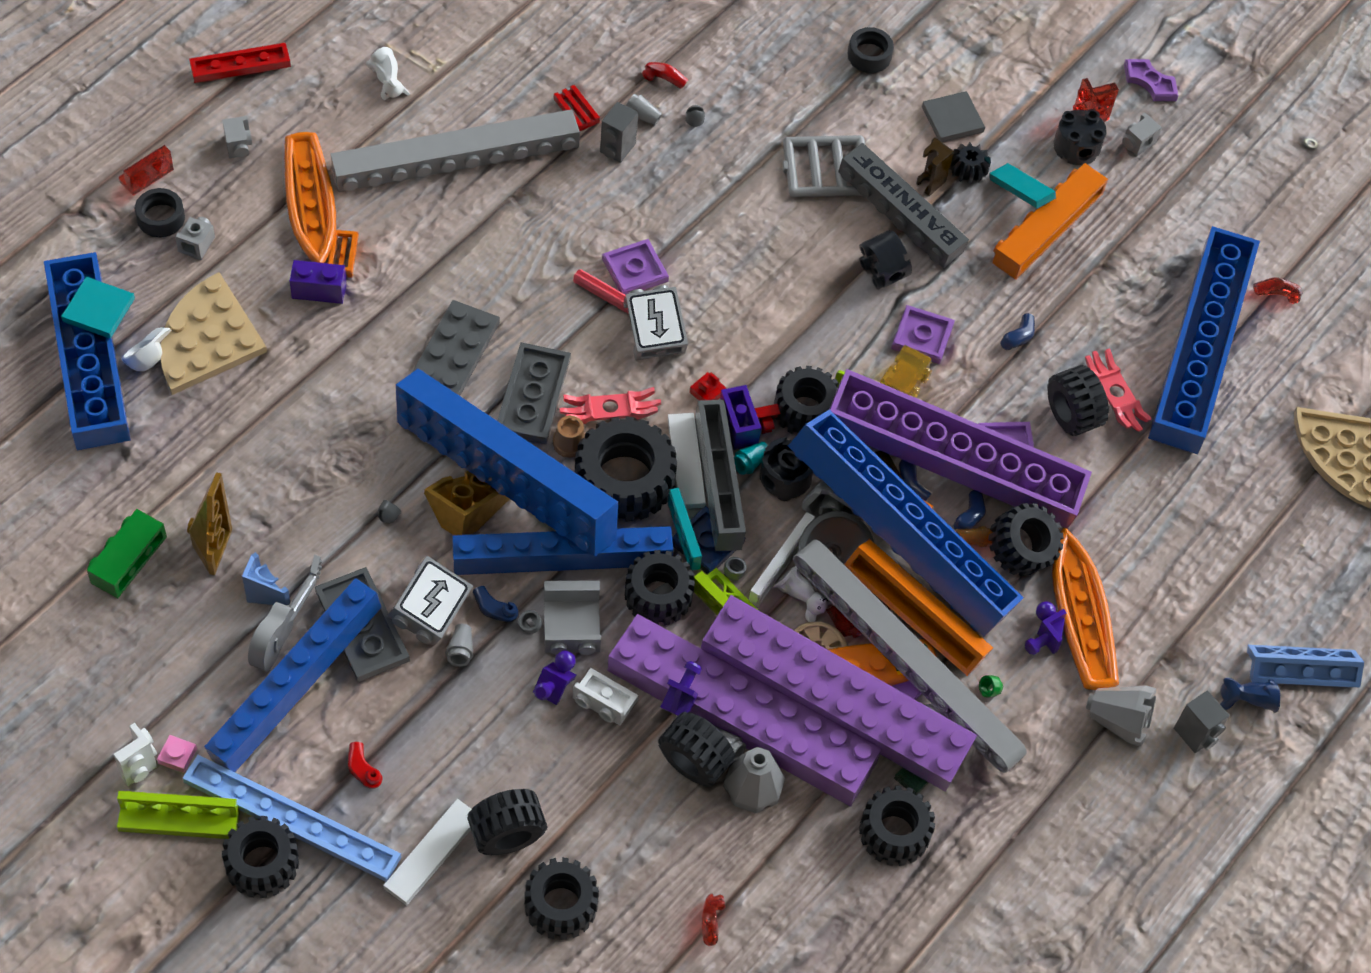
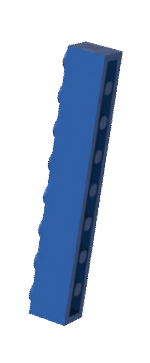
(552, 552)
(293, 676)

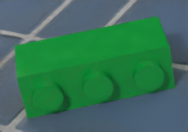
(126, 553)

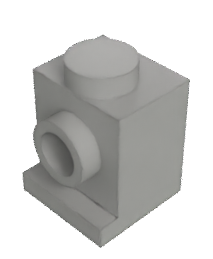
(1141, 135)
(237, 136)
(195, 237)

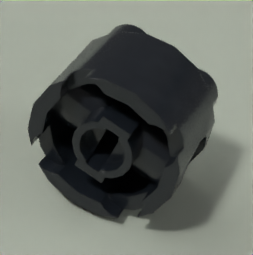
(1080, 136)
(885, 259)
(783, 472)

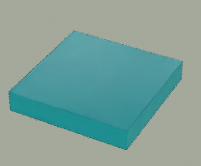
(98, 307)

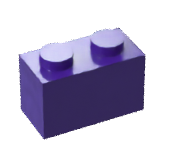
(318, 281)
(741, 417)

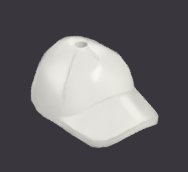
(147, 352)

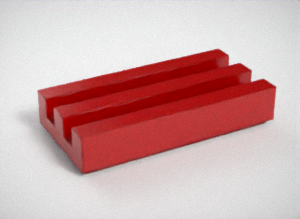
(574, 92)

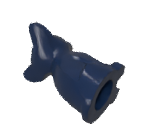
(1259, 694)

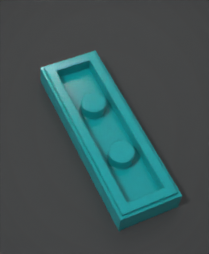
(1022, 185)
(684, 529)

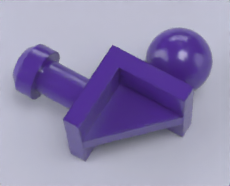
(1050, 629)
(555, 678)
(680, 696)

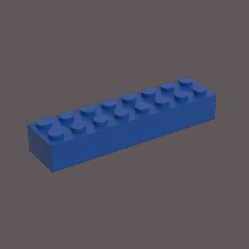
(86, 360)

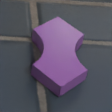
(1157, 84)

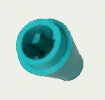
(749, 458)

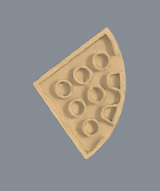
(207, 336)
(1338, 450)

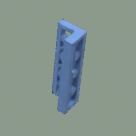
(1305, 666)

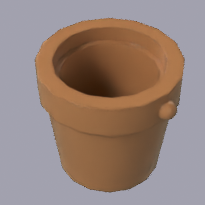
(568, 435)

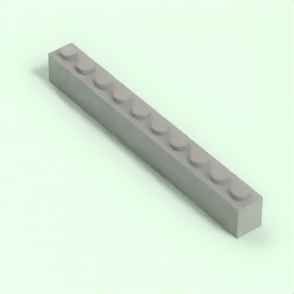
(455, 150)

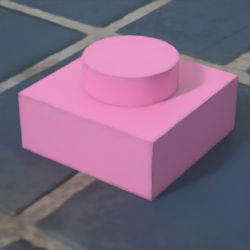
(177, 754)

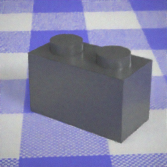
(618, 132)
(1201, 722)

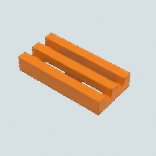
(345, 234)

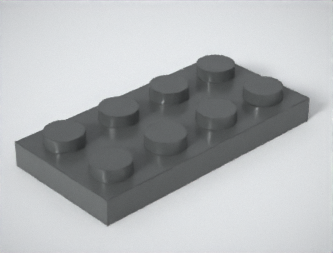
(458, 345)
(534, 391)
(378, 643)

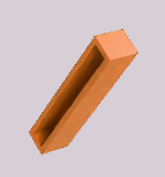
(1049, 221)
(918, 607)

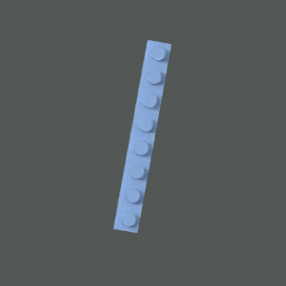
(302, 821)

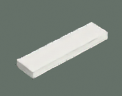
(689, 473)
(779, 563)
(429, 853)

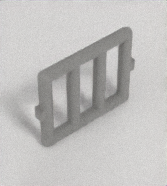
(812, 142)

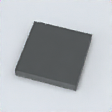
(953, 116)

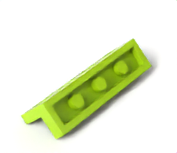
(711, 594)
(177, 814)

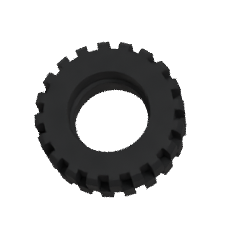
(636, 441)

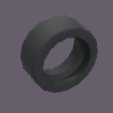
(873, 36)
(163, 227)

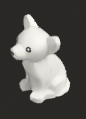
(386, 68)
(800, 588)

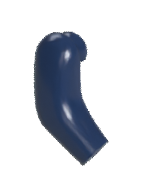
(1021, 335)
(909, 474)
(974, 514)
(492, 608)

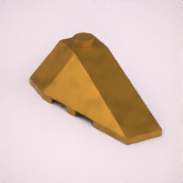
(463, 503)
(211, 525)

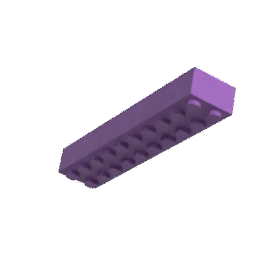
(959, 448)
(840, 692)
(744, 706)

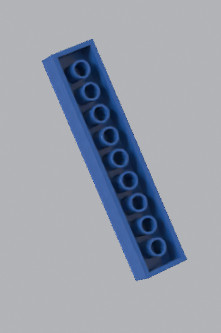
(1204, 340)
(507, 462)
(905, 522)

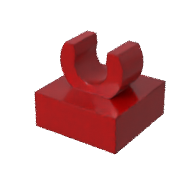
(707, 387)
(766, 416)

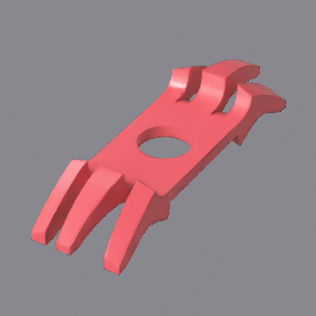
(1112, 377)
(627, 404)

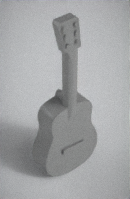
(279, 623)

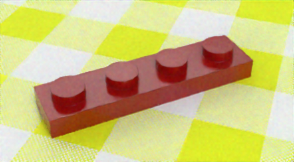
(240, 62)

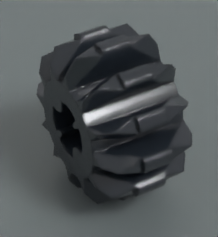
(970, 163)

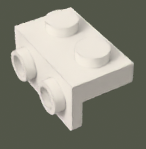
(604, 696)
(136, 758)

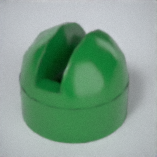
(990, 682)

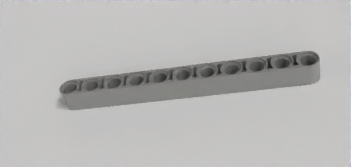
(909, 654)

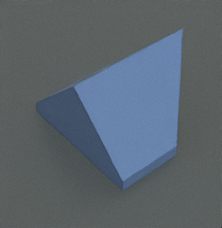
(261, 585)

